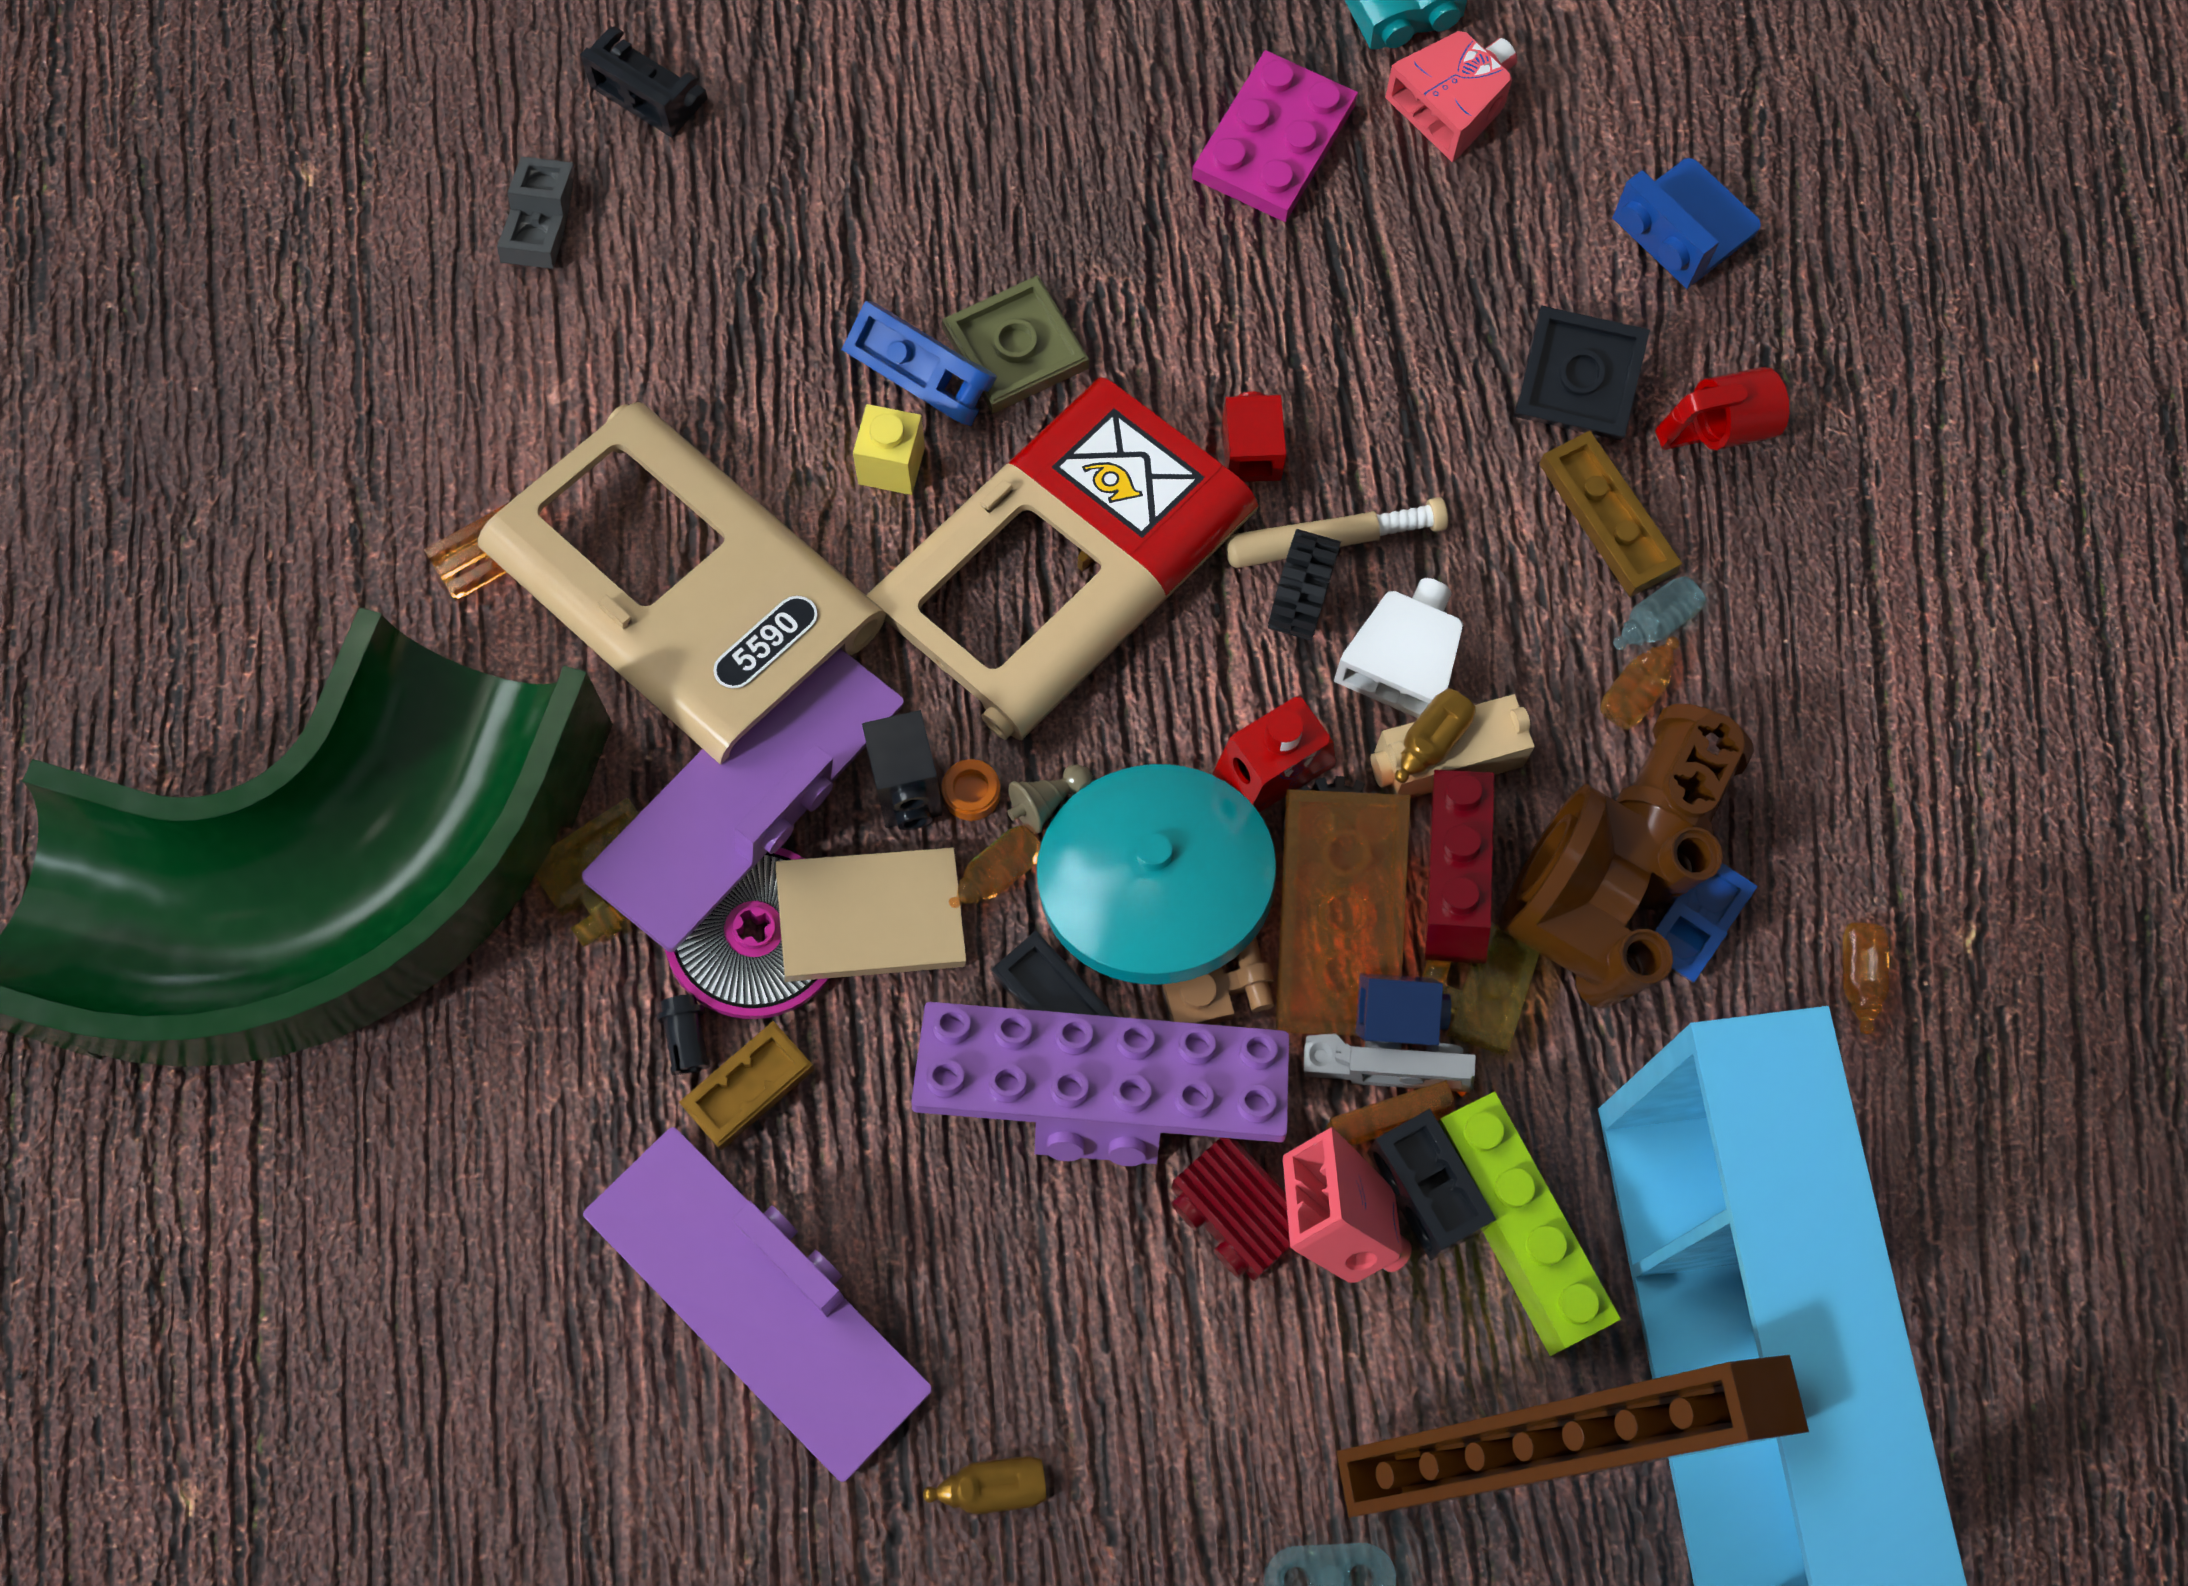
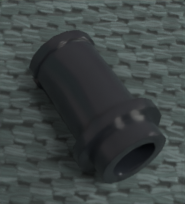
(684, 1034)

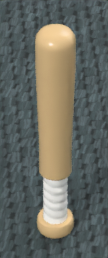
(1274, 543)

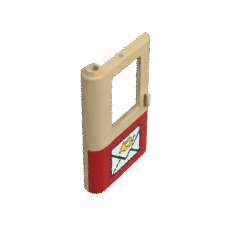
(1120, 492)

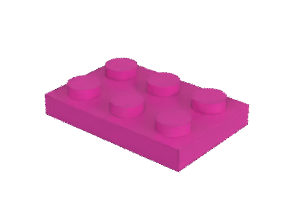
(1274, 135)

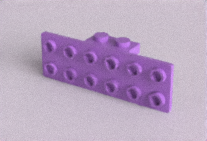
(725, 817)
(1102, 1080)
(759, 1302)

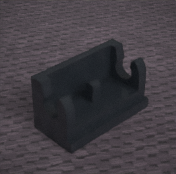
(641, 83)

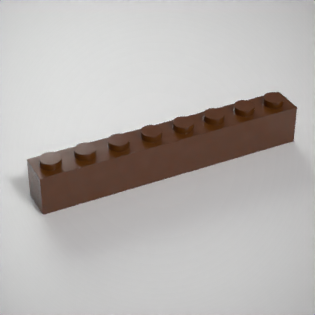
(1577, 1436)

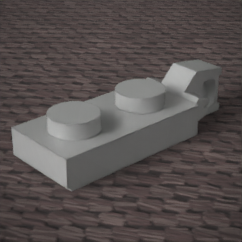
(1387, 1064)

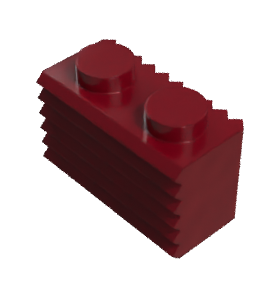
(1235, 1205)

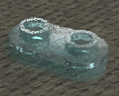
(1330, 1564)

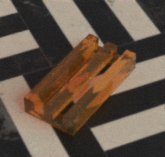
(460, 551)
(1377, 1119)

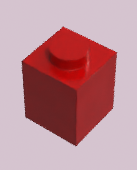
(1254, 436)

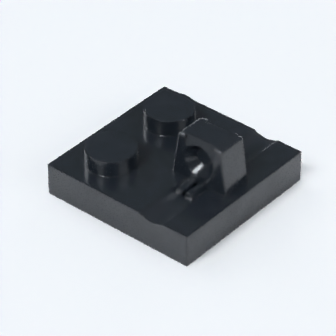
(1581, 373)

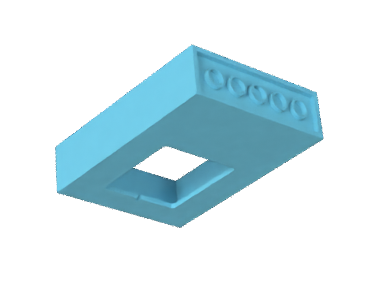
(1766, 1241)

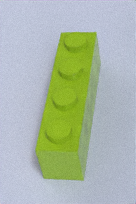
(1529, 1228)

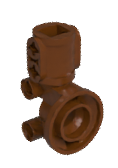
(1627, 853)

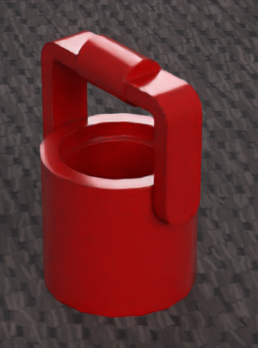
(1728, 411)

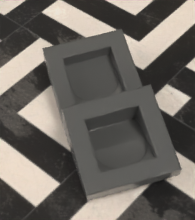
(538, 212)

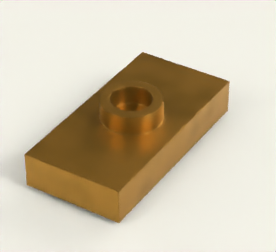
(747, 1085)

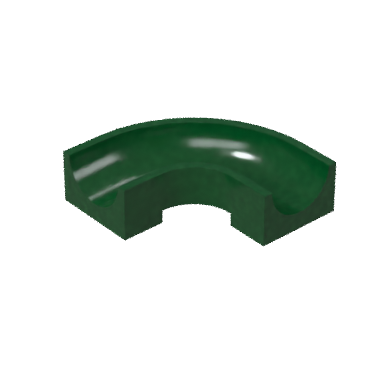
(314, 887)

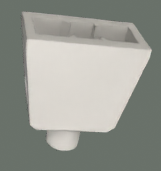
(1404, 649)

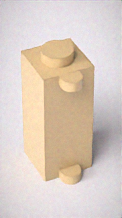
(1492, 743)

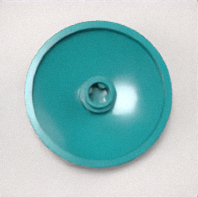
(1156, 874)

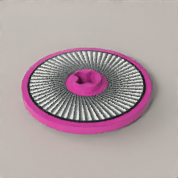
(739, 974)

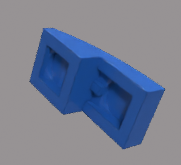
(1701, 919)

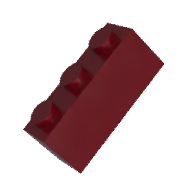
(1460, 867)

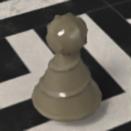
(1039, 799)

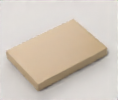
(869, 914)

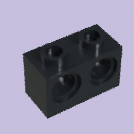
(903, 770)
(1430, 1184)

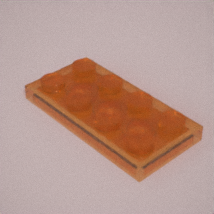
(1339, 904)

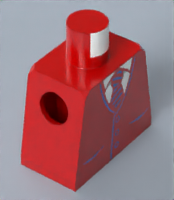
(1280, 753)

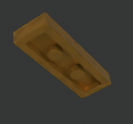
(1610, 513)

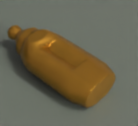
(1435, 732)
(993, 1486)

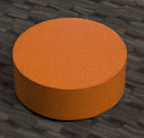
(971, 789)

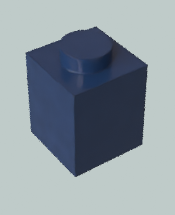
(1402, 1009)

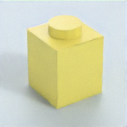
(889, 449)

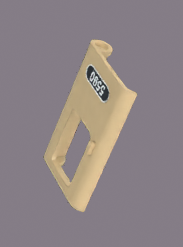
(723, 636)

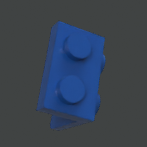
(1685, 219)

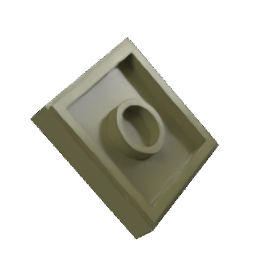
(1019, 340)

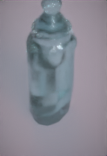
(1662, 613)

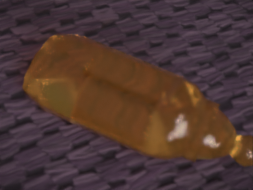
(1639, 685)
(997, 866)
(1865, 971)

